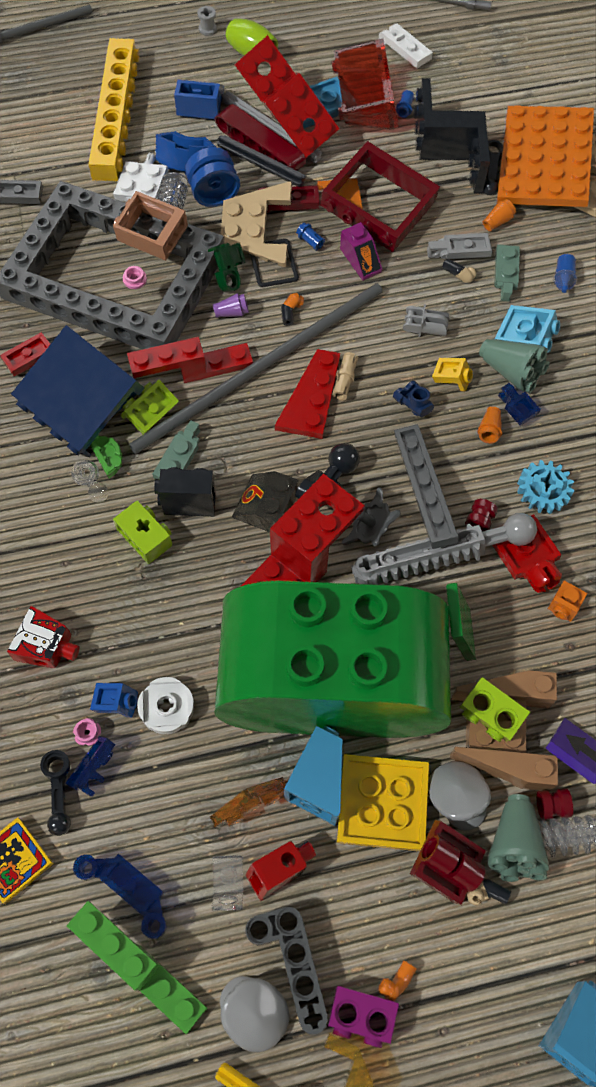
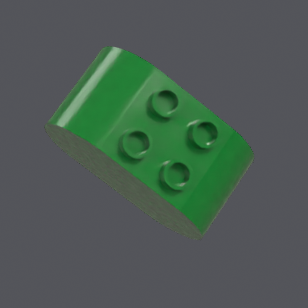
(334, 659)

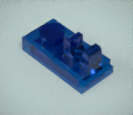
(98, 755)

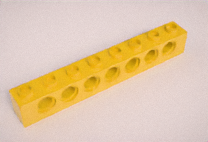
(113, 110)

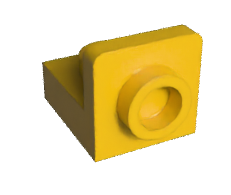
(453, 371)

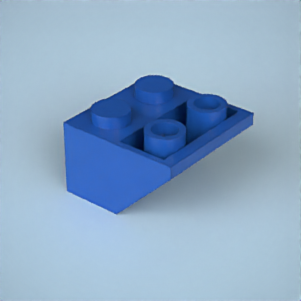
(198, 99)

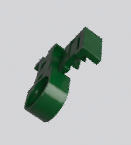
(228, 258)

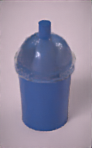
(565, 274)

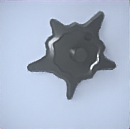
(372, 521)

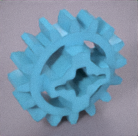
(557, 486)

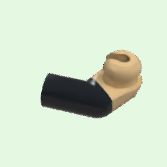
(462, 273)
(487, 890)

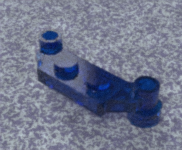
(129, 885)

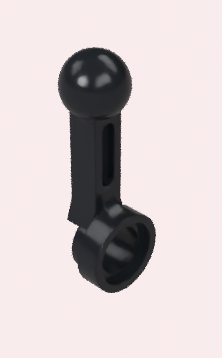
(491, 184)
(59, 821)

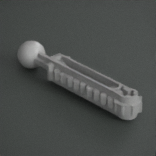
(420, 556)

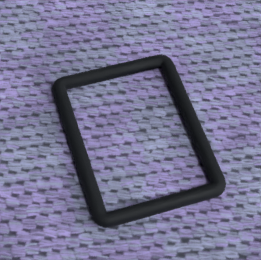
(276, 282)

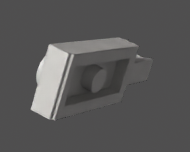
(460, 246)

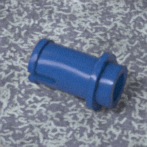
(404, 107)
(310, 236)

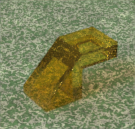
(358, 1073)

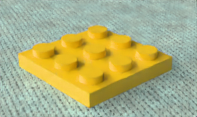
(383, 802)

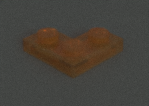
(248, 801)

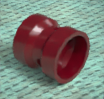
(482, 514)
(557, 803)

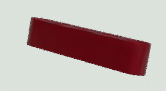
(252, 133)

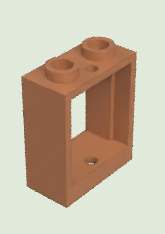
(168, 238)

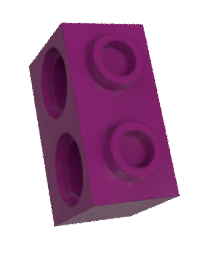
(364, 1007)

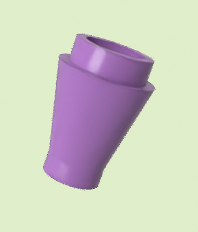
(231, 307)

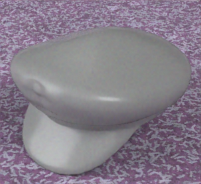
(459, 794)
(253, 1013)

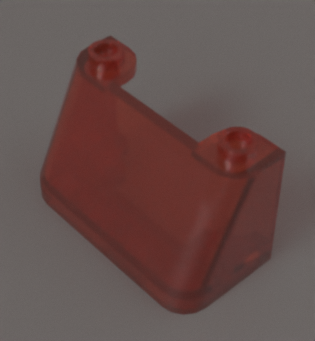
(365, 86)

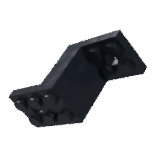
(452, 136)

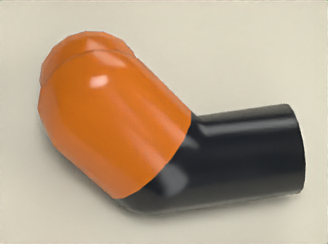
(294, 300)

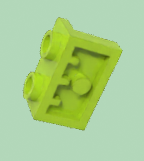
(150, 406)

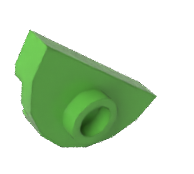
(108, 454)

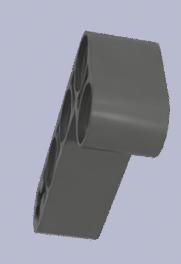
(294, 970)

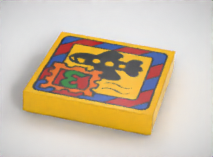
(20, 859)

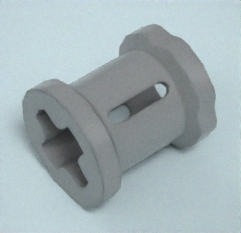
(206, 15)

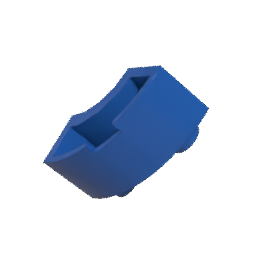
(176, 149)

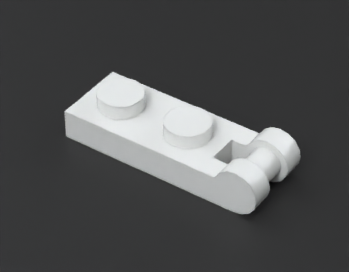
(406, 45)

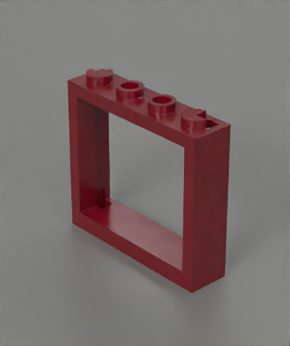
(395, 172)

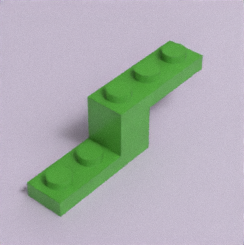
(136, 967)

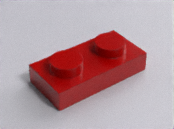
(25, 354)

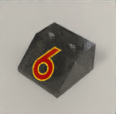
(266, 499)

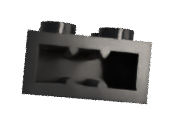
(186, 492)

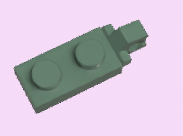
(506, 270)
(180, 450)

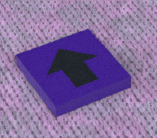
(574, 749)

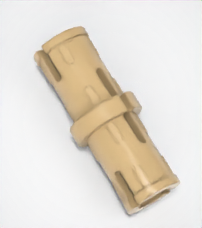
(345, 376)

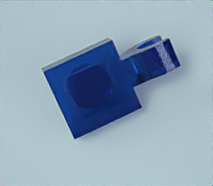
(521, 406)

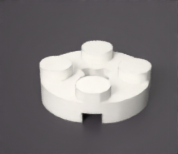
(154, 695)

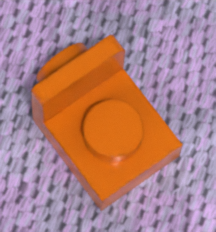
(567, 601)

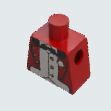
(42, 641)

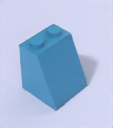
(317, 776)
(573, 1033)

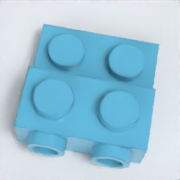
(529, 326)

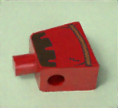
(270, 874)

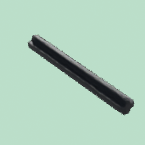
(261, 160)

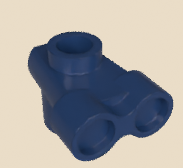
(415, 398)

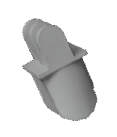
(425, 321)

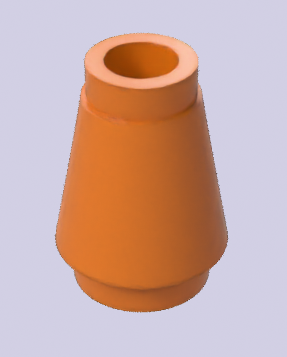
(500, 214)
(490, 426)

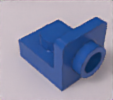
(114, 699)

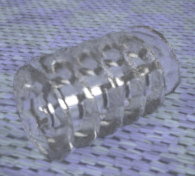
(173, 189)
(569, 833)

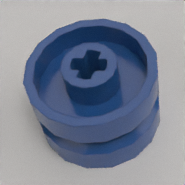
(212, 176)

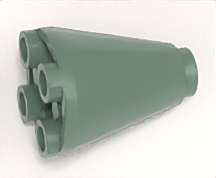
(516, 361)
(518, 843)

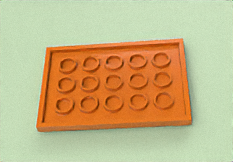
(547, 156)

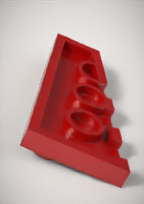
(310, 401)

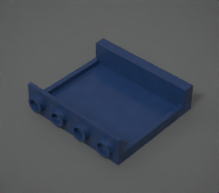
(74, 390)

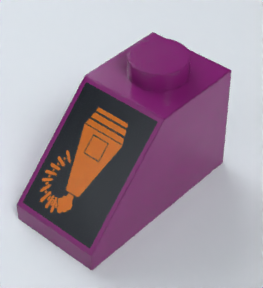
(360, 251)

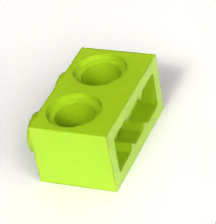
(497, 703)

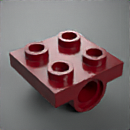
(449, 863)

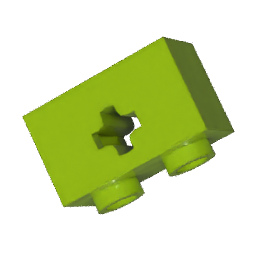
(131, 526)

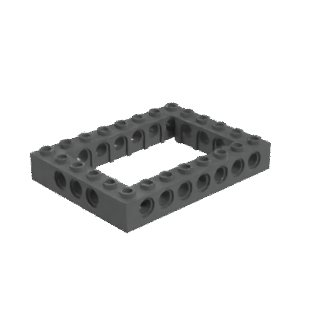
(24, 286)

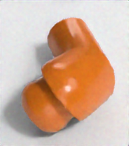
(398, 985)

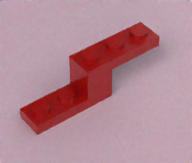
(190, 359)

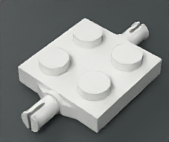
(140, 177)

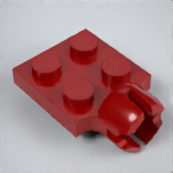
(532, 561)

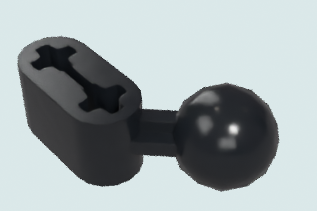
(342, 459)

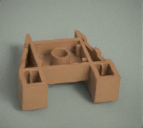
(509, 758)

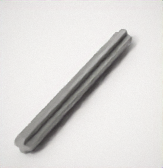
(229, 98)

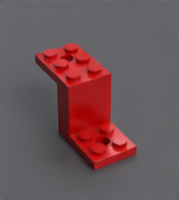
(287, 96)
(304, 534)

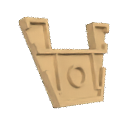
(246, 218)

